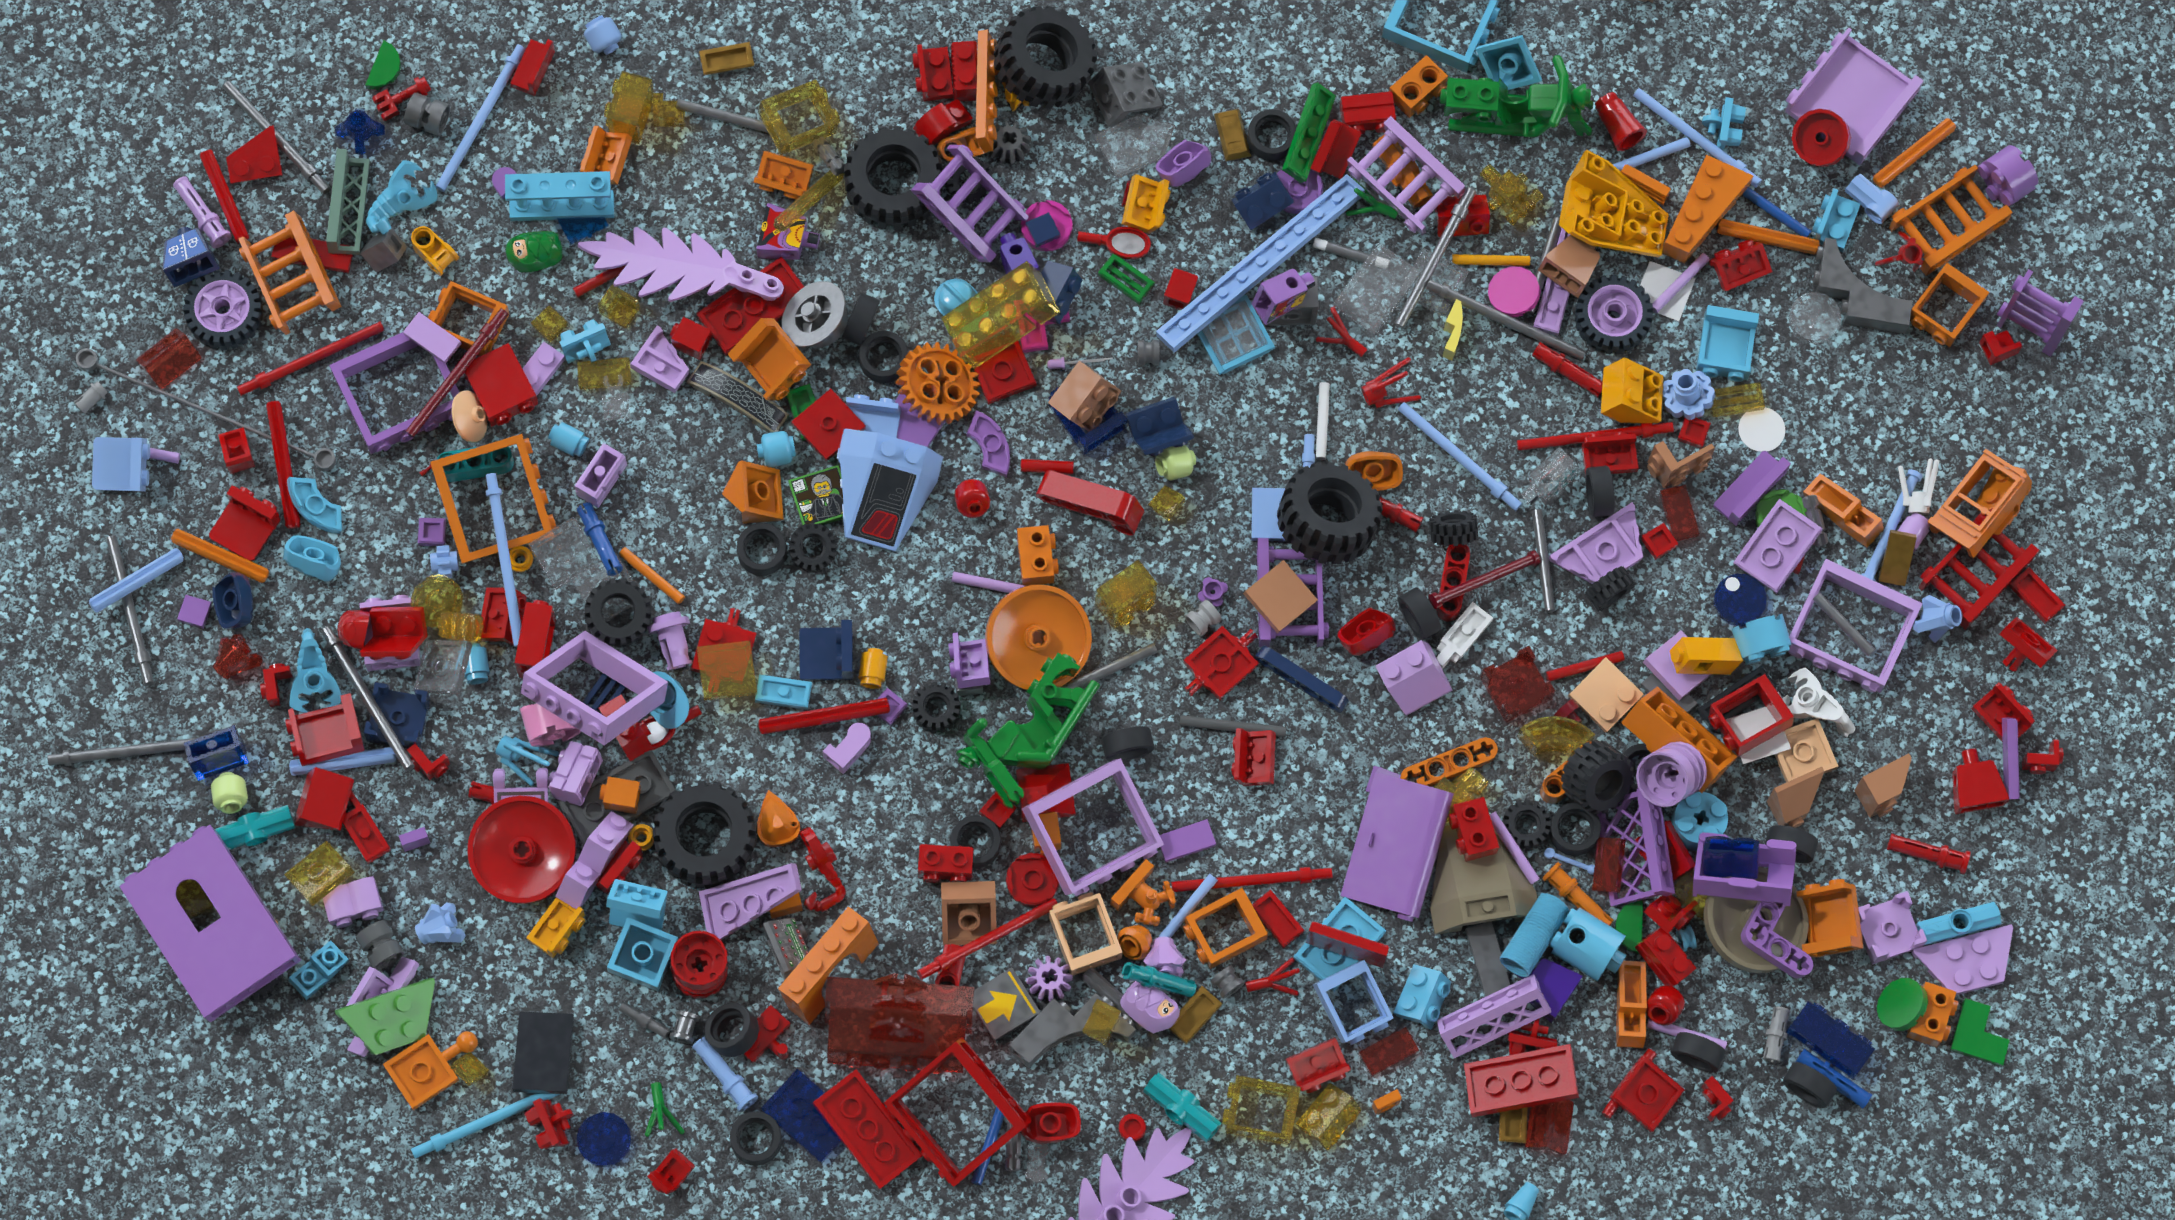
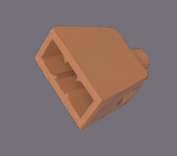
(1570, 264)

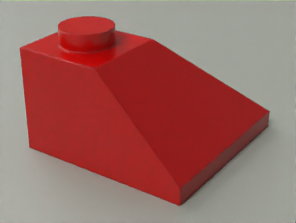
(1043, 782)

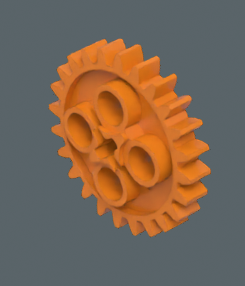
(916, 381)

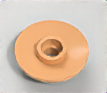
(469, 416)

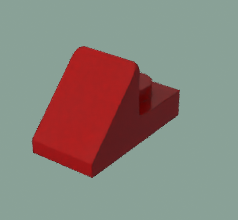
(236, 450)

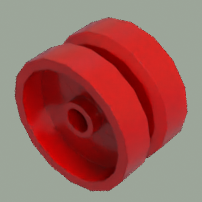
(1811, 126)

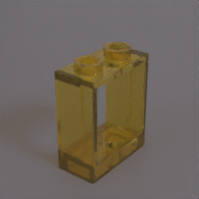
(776, 128)
(1292, 1094)

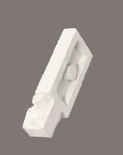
(1463, 634)

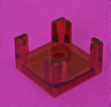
(1517, 685)

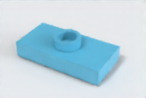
(783, 692)

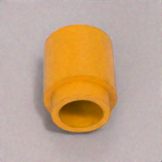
(872, 668)

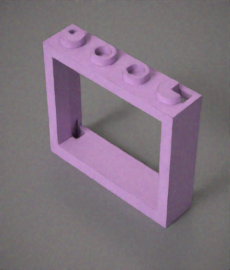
(1867, 589)
(648, 686)
(1102, 874)

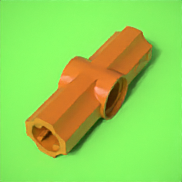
(1406, 175)

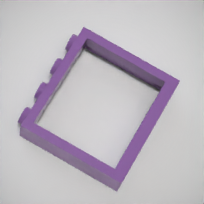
(370, 357)

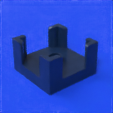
(403, 712)

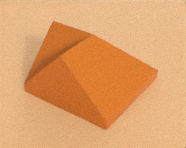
(755, 492)

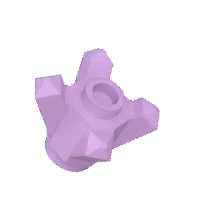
(1165, 957)

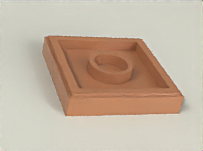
(1280, 596)

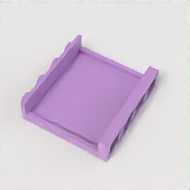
(1858, 89)

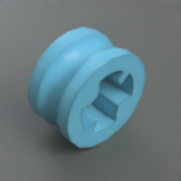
(1686, 938)

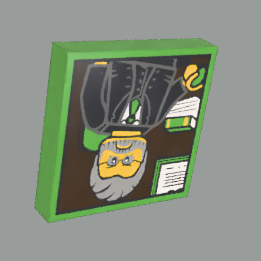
(818, 496)

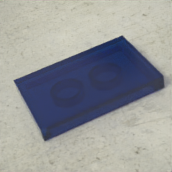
(799, 1118)

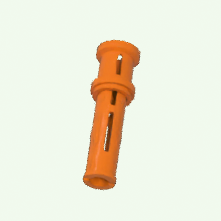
(1569, 888)

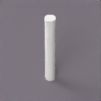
(1322, 422)

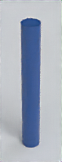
(1776, 212)
(991, 1137)

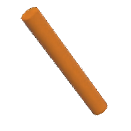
(651, 575)

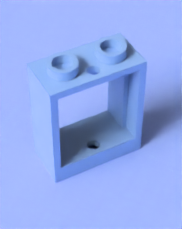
(1340, 977)

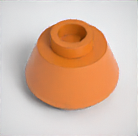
(1135, 942)

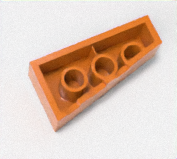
(1707, 202)

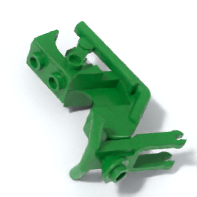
(1516, 114)
(1032, 743)

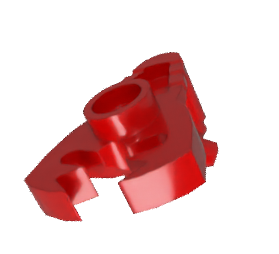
(820, 858)

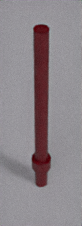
(488, 333)

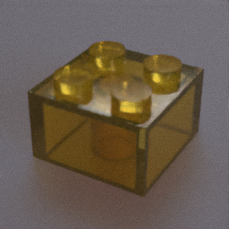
(630, 105)
(1126, 595)

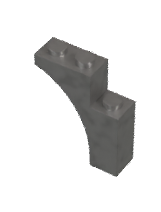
(1860, 303)
(1057, 1025)

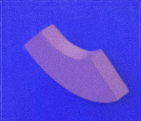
(992, 443)

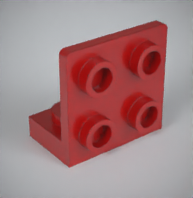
(395, 632)

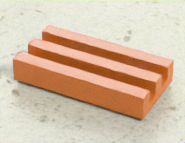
(1650, 186)

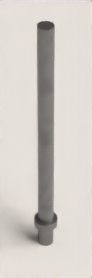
(1445, 291)
(335, 644)
(115, 752)

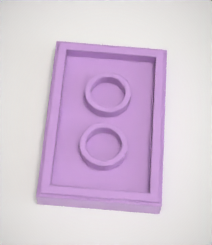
(1778, 546)

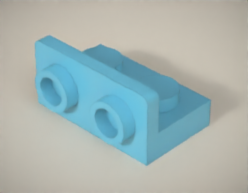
(1836, 220)

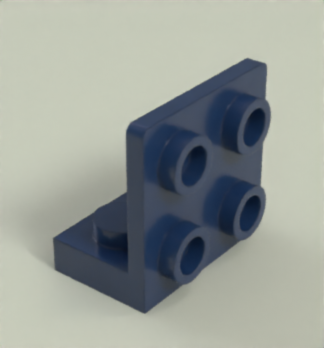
(1158, 427)
(826, 652)

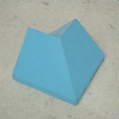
(1510, 62)

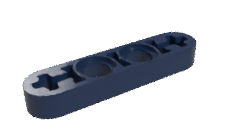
(1301, 679)

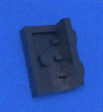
(1262, 200)

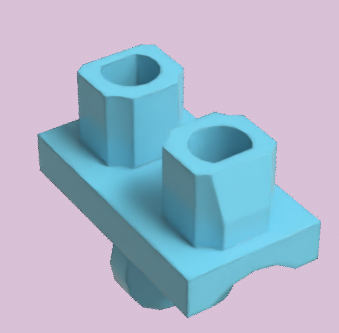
(1729, 113)
(586, 343)

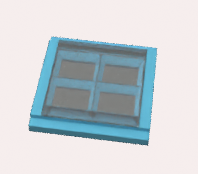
(1235, 337)

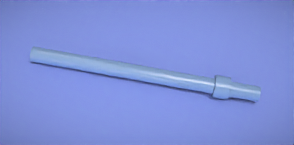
(1692, 134)
(1497, 489)

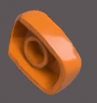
(1380, 468)

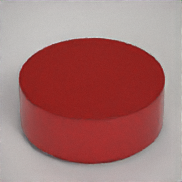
(1132, 1126)

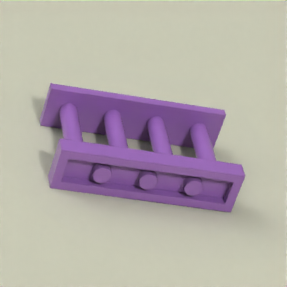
(946, 210)
(2039, 312)
(1268, 554)

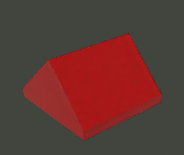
(323, 800)

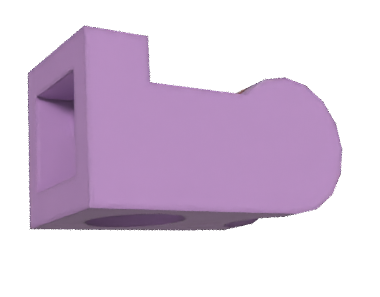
(850, 748)

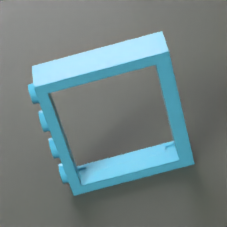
(1433, 50)

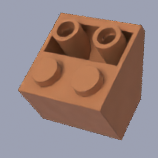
(1085, 397)

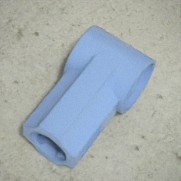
(1877, 203)

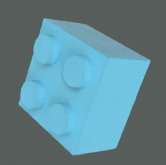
(642, 954)

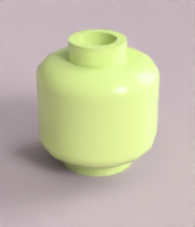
(1175, 462)
(229, 792)

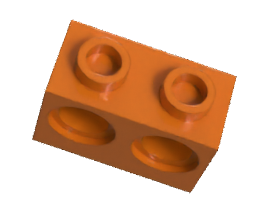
(1413, 83)

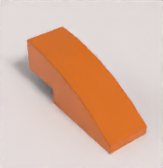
(1845, 510)
(1631, 1005)

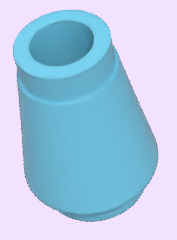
(1521, 1203)

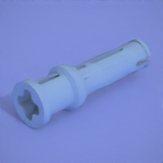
(732, 1083)

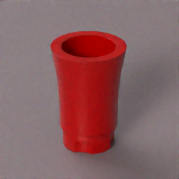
(1619, 122)

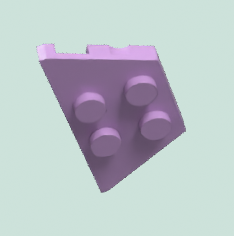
(1603, 547)
(1968, 961)

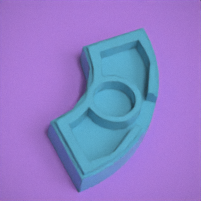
(313, 506)

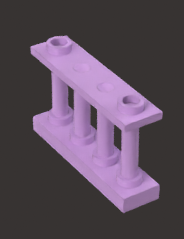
(1412, 152)

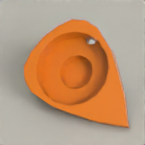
(776, 822)

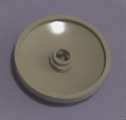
(1727, 917)

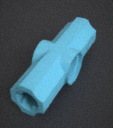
(1974, 918)

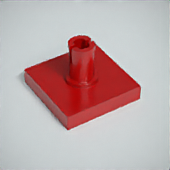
(2026, 644)

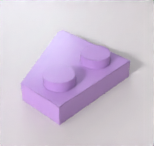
(660, 362)

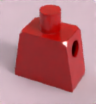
(1977, 784)

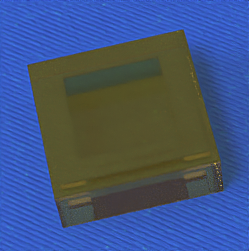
(549, 323)
(469, 1069)

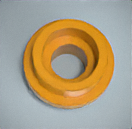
(521, 551)
(642, 829)

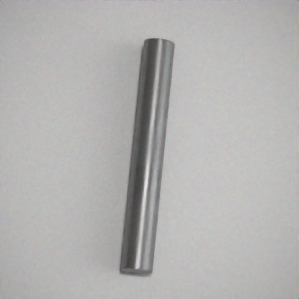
(1844, 624)

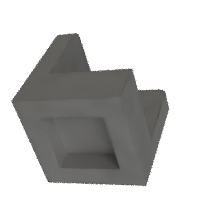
(383, 250)

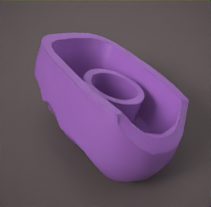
(1183, 162)

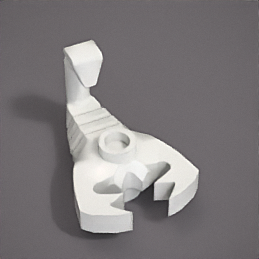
(1815, 702)

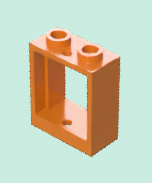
(1962, 286)
(447, 297)
(1249, 916)

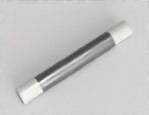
(1340, 250)

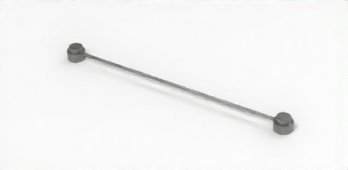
(88, 361)

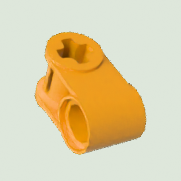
(436, 253)

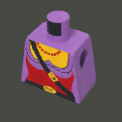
(788, 244)
(1281, 294)

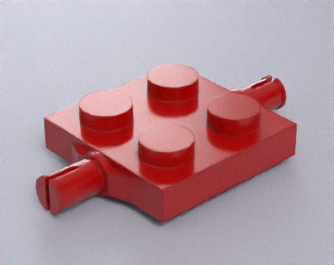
(722, 633)
(1221, 662)

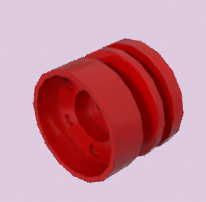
(704, 950)

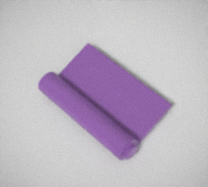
(1397, 845)

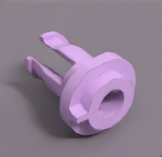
(672, 638)

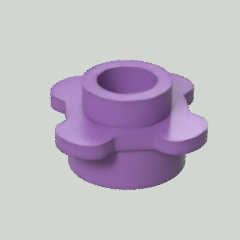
(1219, 588)

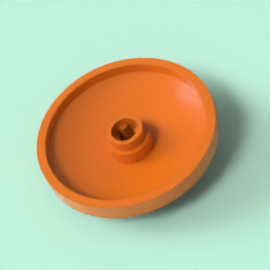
(1033, 626)

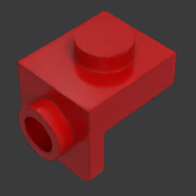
(269, 688)
(422, 763)
(2040, 763)
(671, 1172)

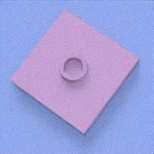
(1663, 668)

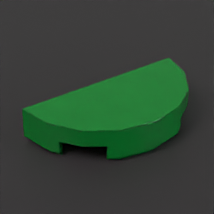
(385, 68)
(1630, 924)

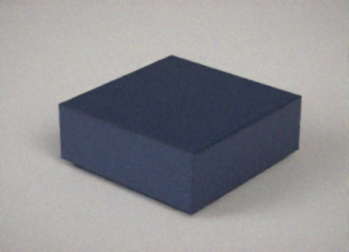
(1042, 229)

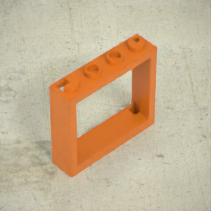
(532, 473)

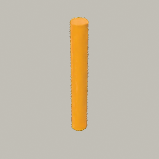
(1497, 260)

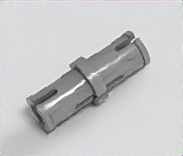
(1776, 1034)

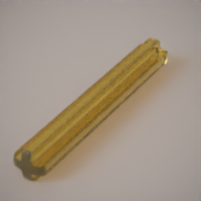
(806, 201)

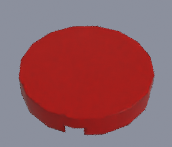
(1031, 880)

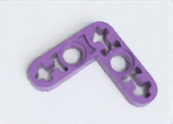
(1767, 937)

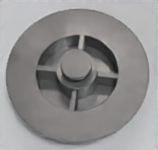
(815, 315)

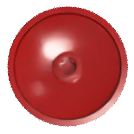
(521, 849)

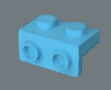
(1423, 996)

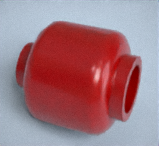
(972, 498)
(1665, 1005)

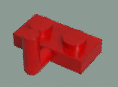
(771, 1026)

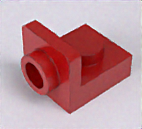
(1716, 1094)

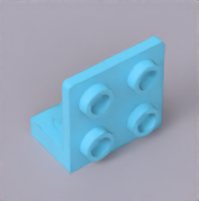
(636, 902)

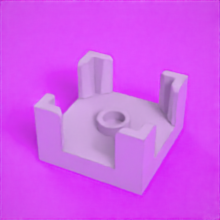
(1889, 929)

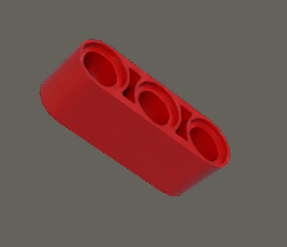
(1454, 569)

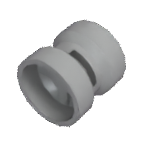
(1204, 617)

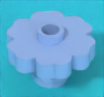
(1688, 394)

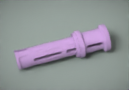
(207, 220)

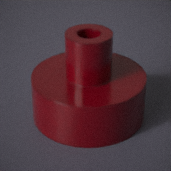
(1569, 710)

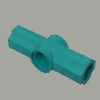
(256, 827)
(1182, 1107)

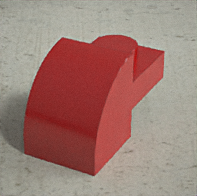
(942, 121)

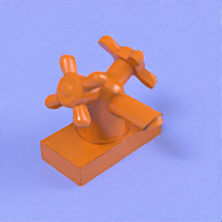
(1144, 895)

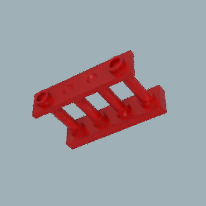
(1986, 592)

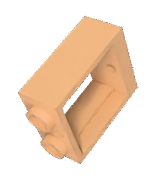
(1095, 958)

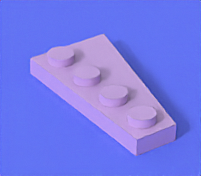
(745, 899)

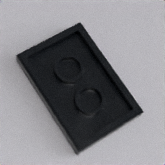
(543, 1052)

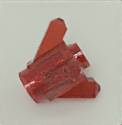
(235, 657)

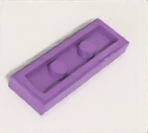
(2010, 757)

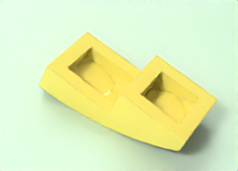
(1453, 325)

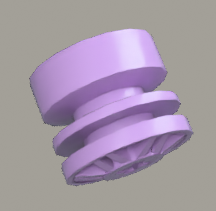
(1660, 780)

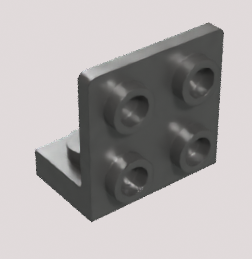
(1123, 91)

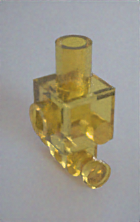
(1508, 191)

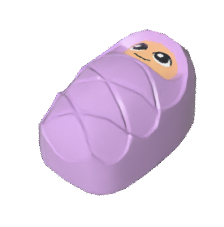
(1150, 1007)

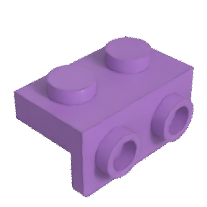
(969, 663)

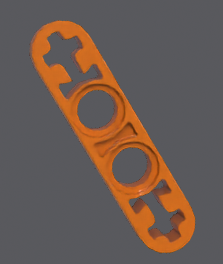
(1446, 760)

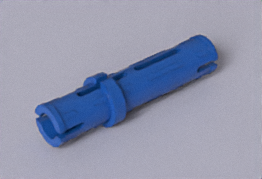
(595, 529)
(1843, 1084)

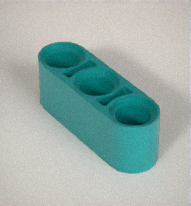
(463, 471)

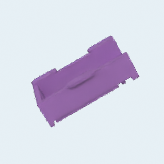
(1776, 855)

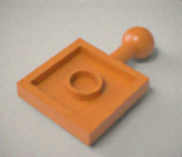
(424, 1070)

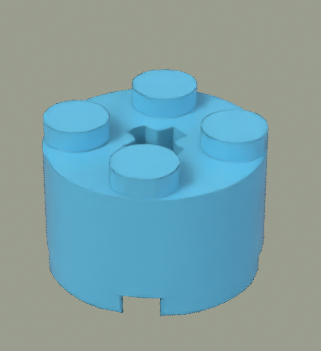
(1762, 638)
(1702, 806)

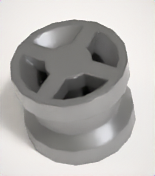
(1148, 352)
(1227, 982)

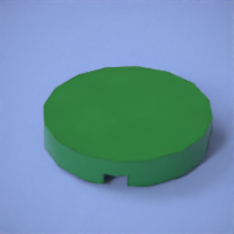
(1902, 1004)

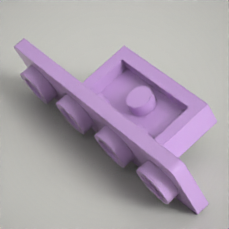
(375, 984)

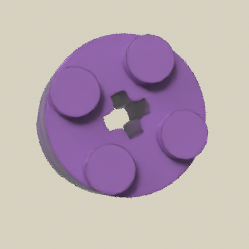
(2008, 176)

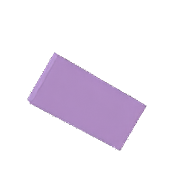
(432, 337)

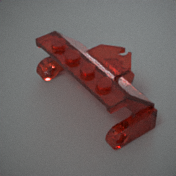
(895, 1022)

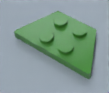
(391, 1017)

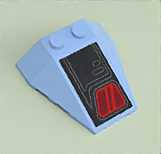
(883, 485)

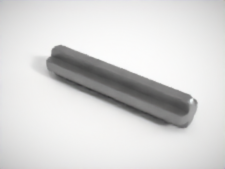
(1104, 988)

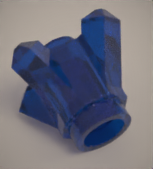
(359, 128)

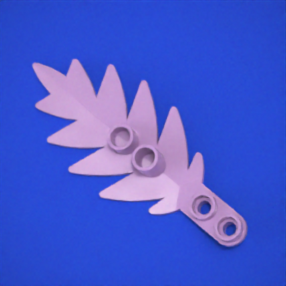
(677, 263)
(1140, 1183)

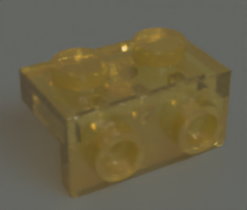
(1329, 1116)

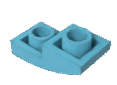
(319, 970)

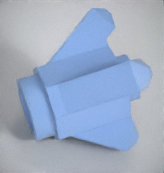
(1937, 617)
(439, 925)

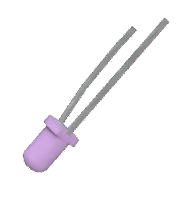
(1060, 363)

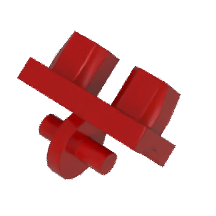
(1519, 1040)
(554, 1121)

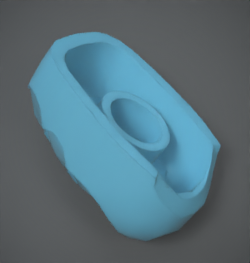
(312, 557)

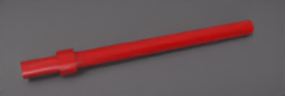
(264, 379)
(1645, 430)
(1304, 875)
(943, 961)

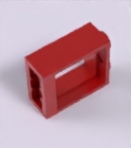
(535, 635)
(1771, 699)

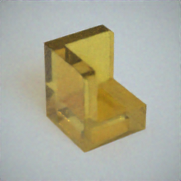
(665, 112)
(618, 306)
(1101, 1021)

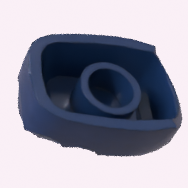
(233, 601)

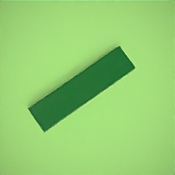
(1309, 132)

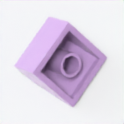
(1414, 677)

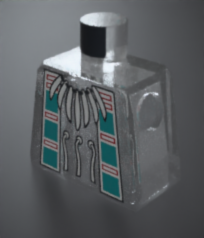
(1558, 469)

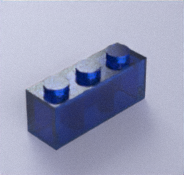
(1831, 1039)

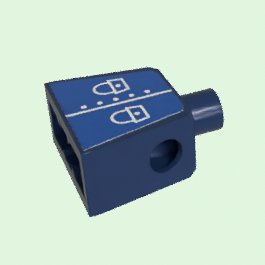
(187, 257)

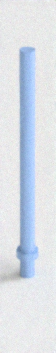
(511, 63)
(494, 495)

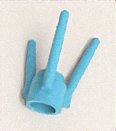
(512, 749)

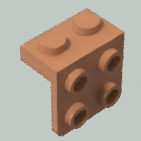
(1669, 471)

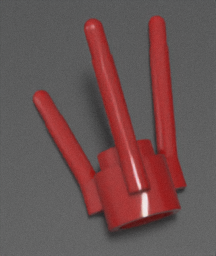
(1908, 254)
(1375, 389)

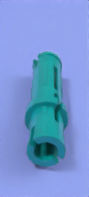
(1150, 977)

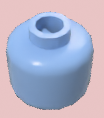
(602, 35)

